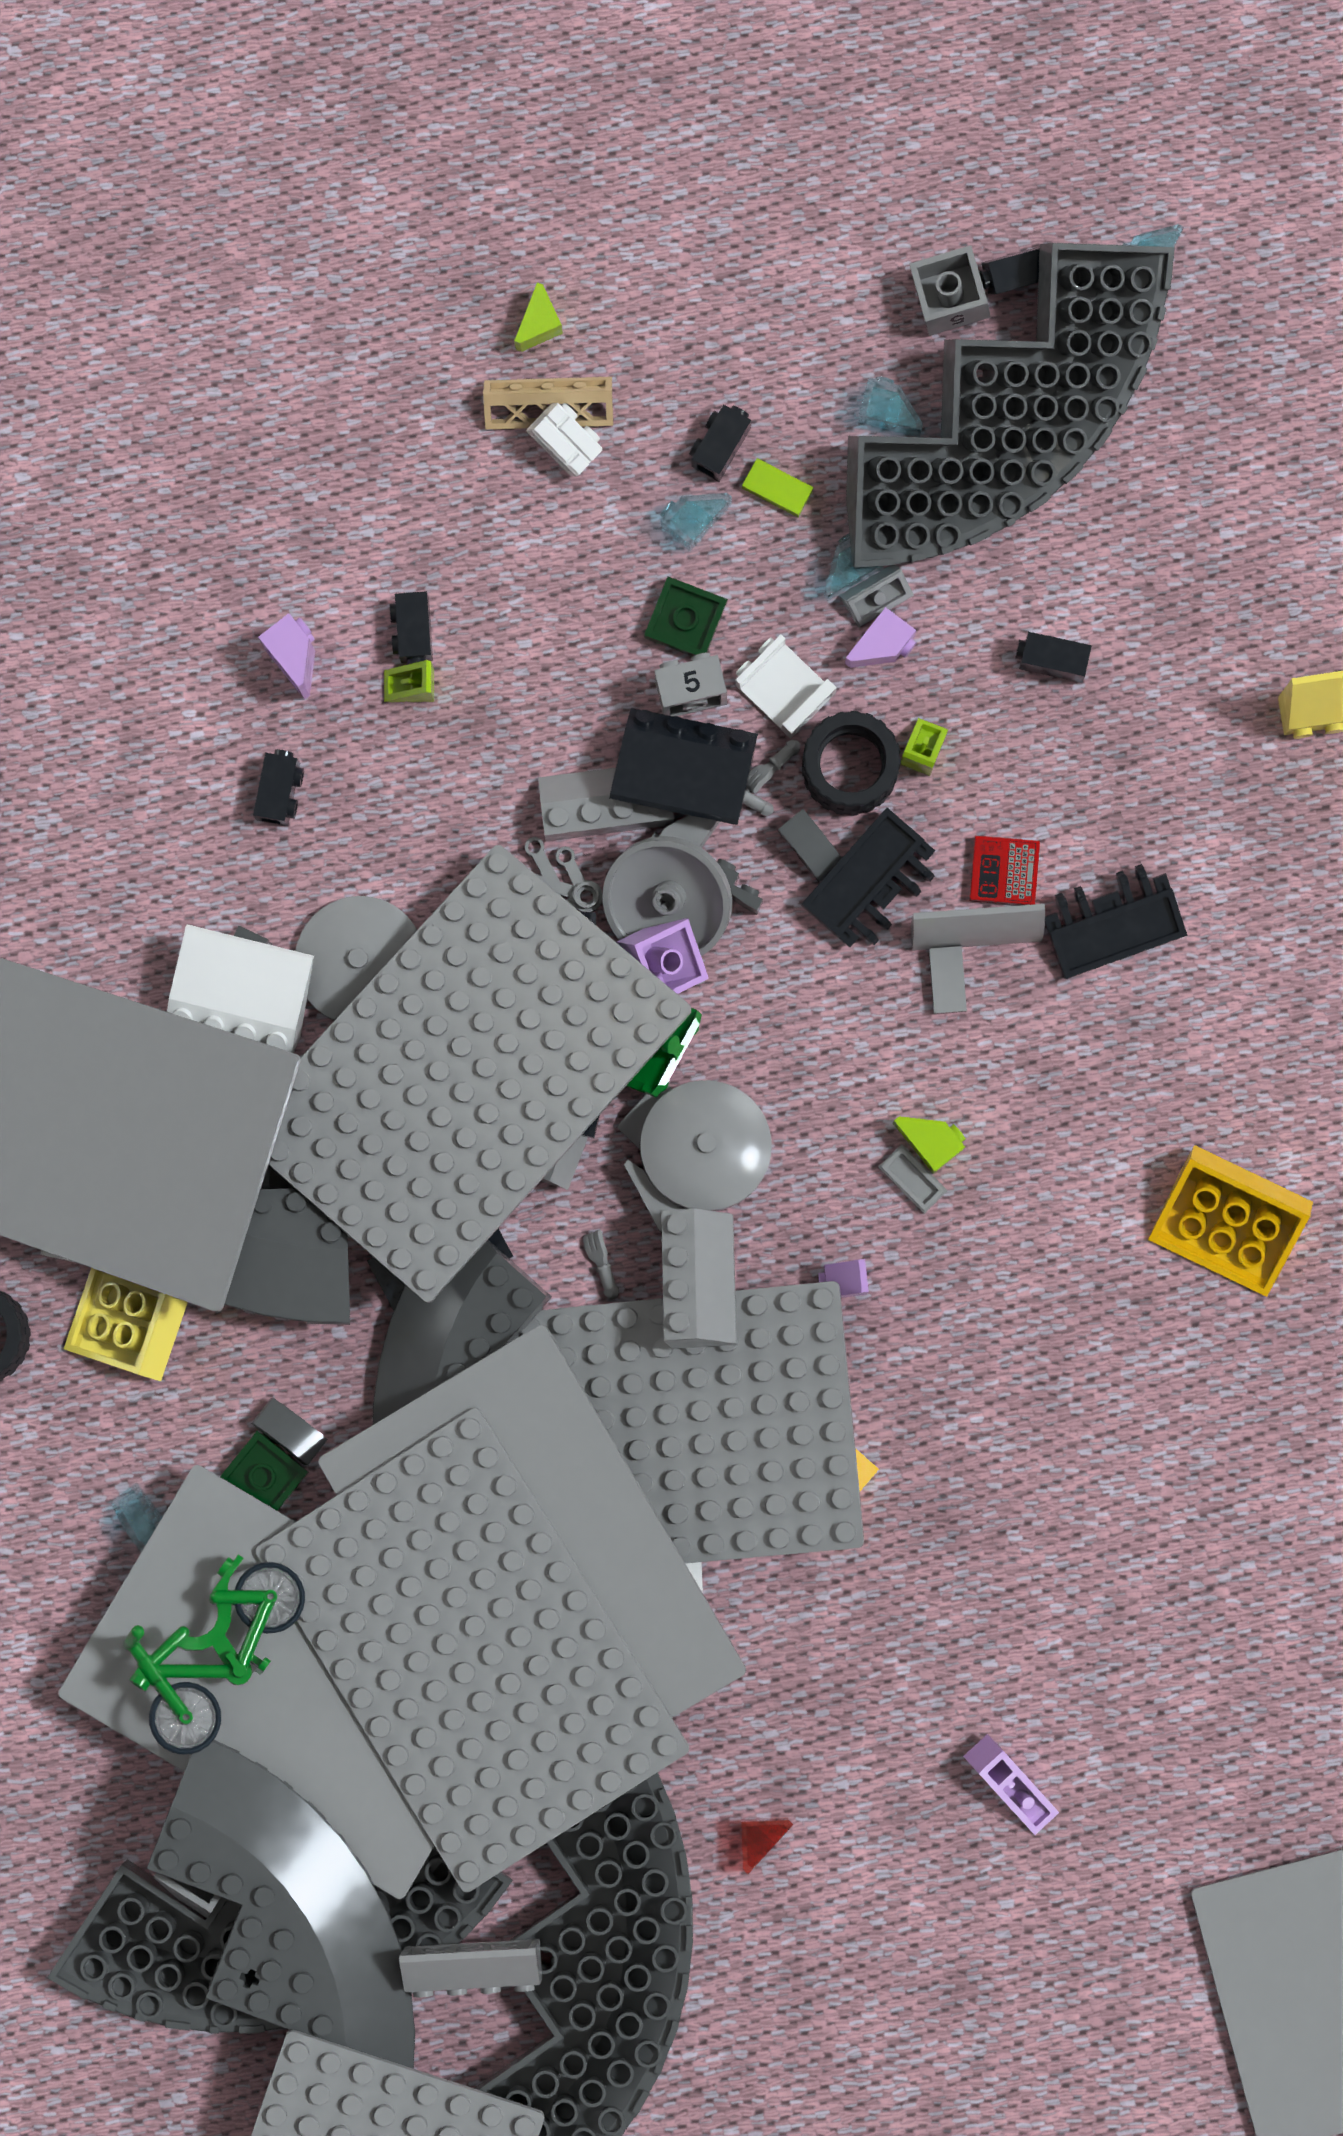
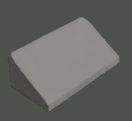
(872, 595)

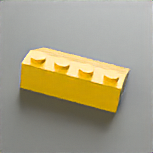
(1231, 1220)

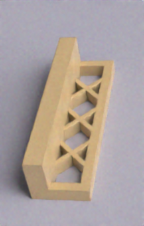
(547, 391)

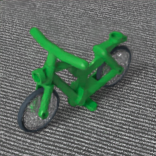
(185, 1713)

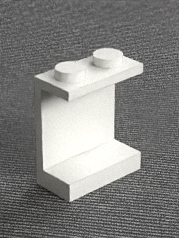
(783, 686)

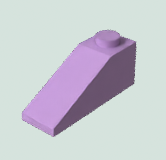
(1011, 1784)

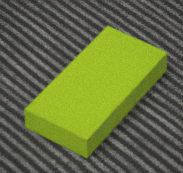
(777, 487)

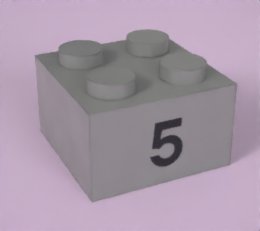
(950, 290)
(691, 685)

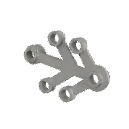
(579, 885)

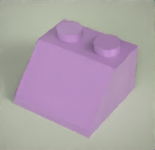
(291, 649)
(668, 953)

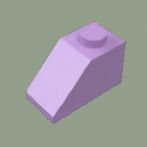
(883, 641)
(849, 1275)

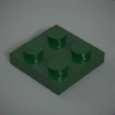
(685, 617)
(265, 1471)

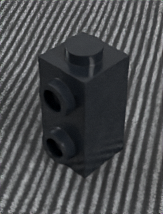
(1011, 271)
(721, 442)
(413, 622)
(1053, 656)
(277, 788)

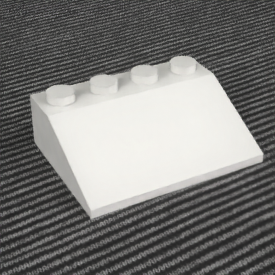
(241, 986)

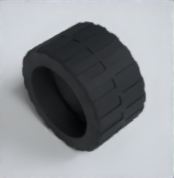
(851, 724)
(17, 1335)

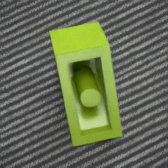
(931, 1140)

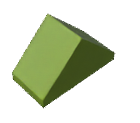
(539, 321)
(410, 683)
(923, 746)

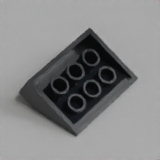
(683, 766)

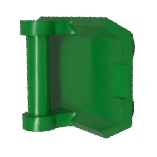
(657, 1071)

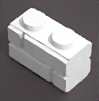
(565, 439)

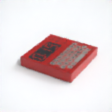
(1004, 870)

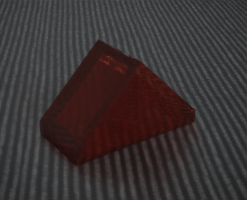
(759, 1838)

